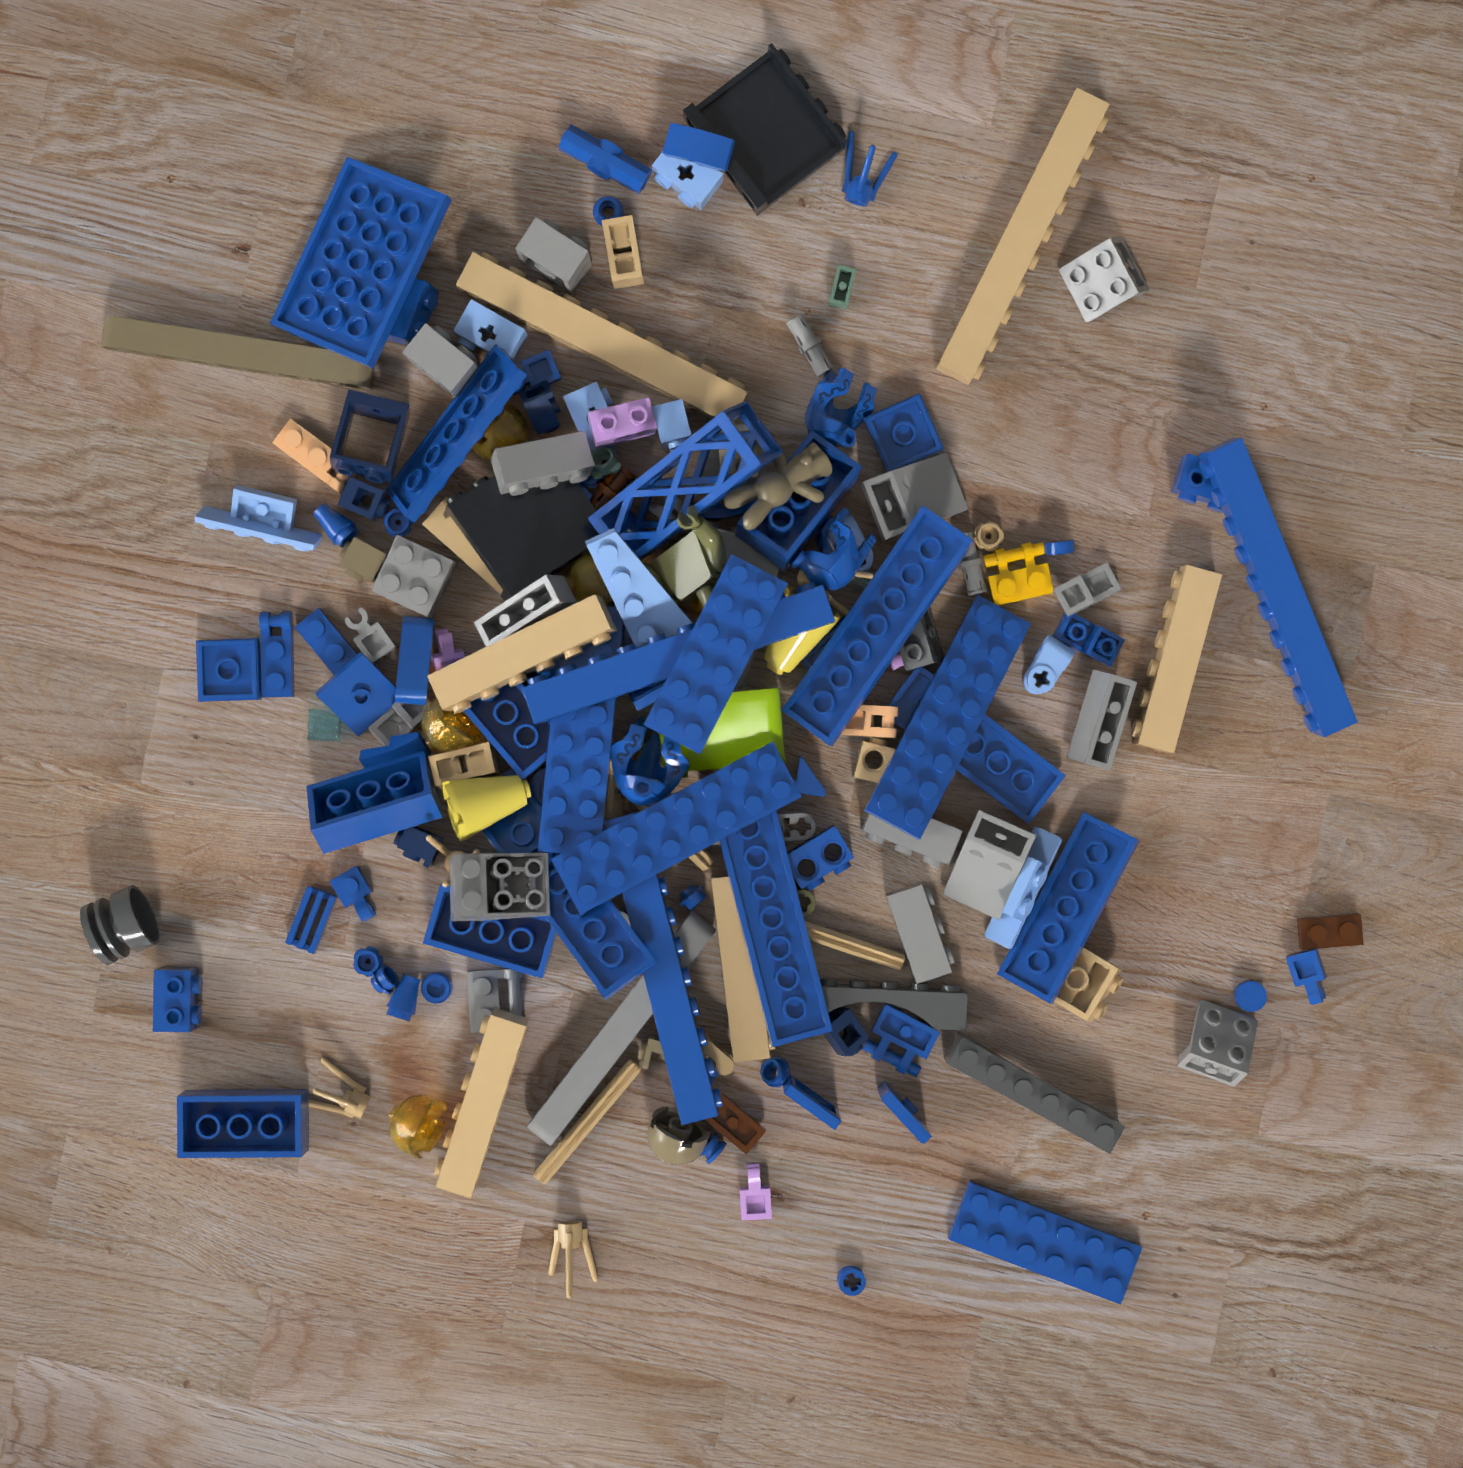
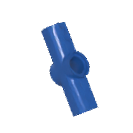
(604, 159)

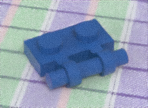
(904, 1031)

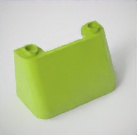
(744, 726)

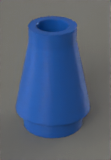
(336, 525)
(404, 999)

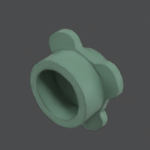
(607, 456)

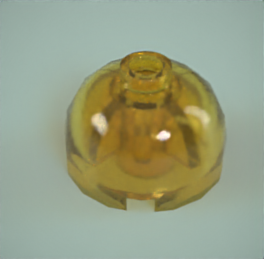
(502, 432)
(586, 580)
(447, 730)
(416, 1124)

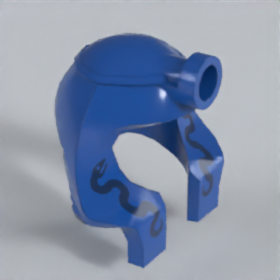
(836, 424)
(832, 567)
(645, 780)

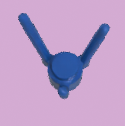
(859, 189)

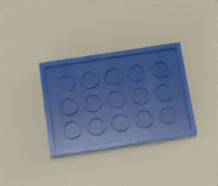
(360, 262)

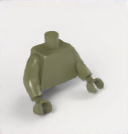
(693, 563)

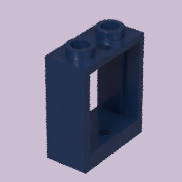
(374, 408)

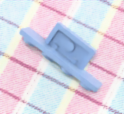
(260, 516)
(1025, 889)

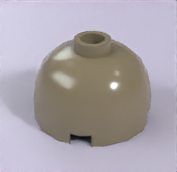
(675, 1142)

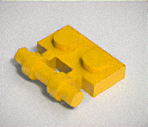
(1021, 583)

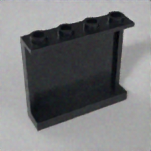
(775, 128)
(523, 533)

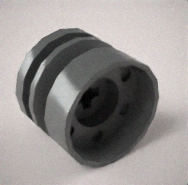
(119, 925)

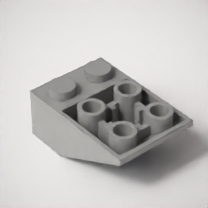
(900, 493)
(989, 864)
(499, 886)

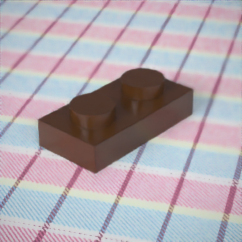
(1330, 931)
(737, 1125)

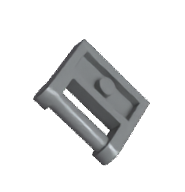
(485, 993)

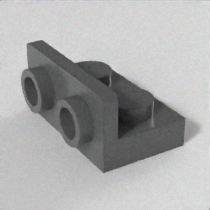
(922, 645)

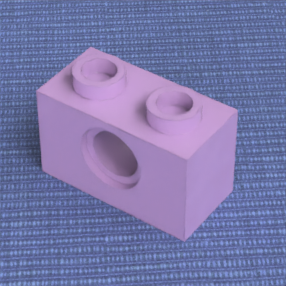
(622, 423)

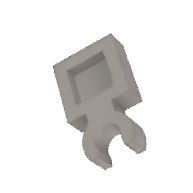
(372, 639)

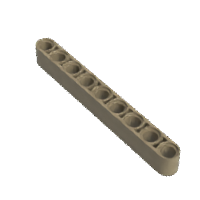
(233, 352)

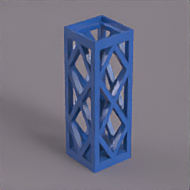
(617, 511)

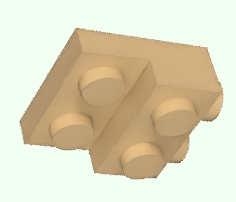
(1089, 986)

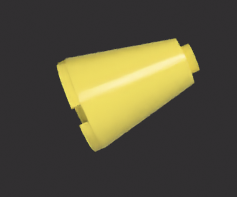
(788, 653)
(482, 802)

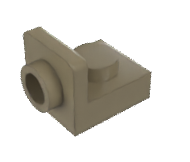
(647, 1048)

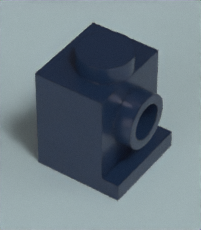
(541, 407)
(353, 498)
(416, 846)
(853, 1035)

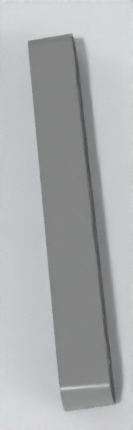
(610, 1042)

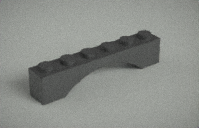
(939, 1007)
(1034, 1093)

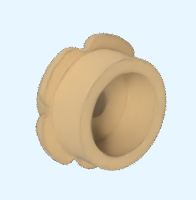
(996, 536)

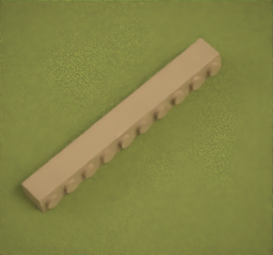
(1023, 236)
(597, 337)

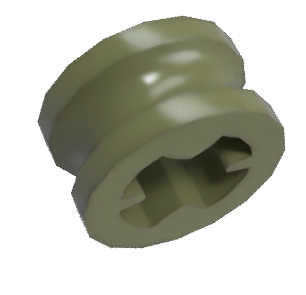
(810, 906)

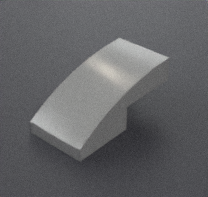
(1087, 589)
(398, 720)

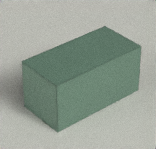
(842, 287)

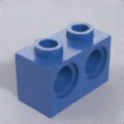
(814, 850)

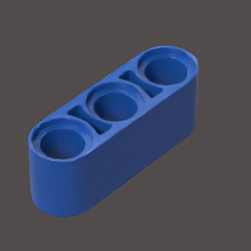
(414, 660)

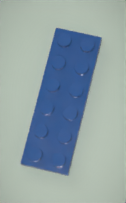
(455, 433)
(715, 654)
(994, 757)
(1068, 907)
(1045, 1242)

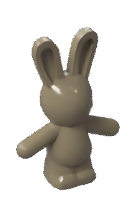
(777, 487)

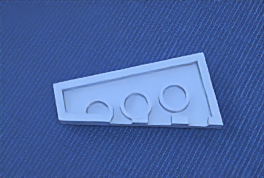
(635, 590)

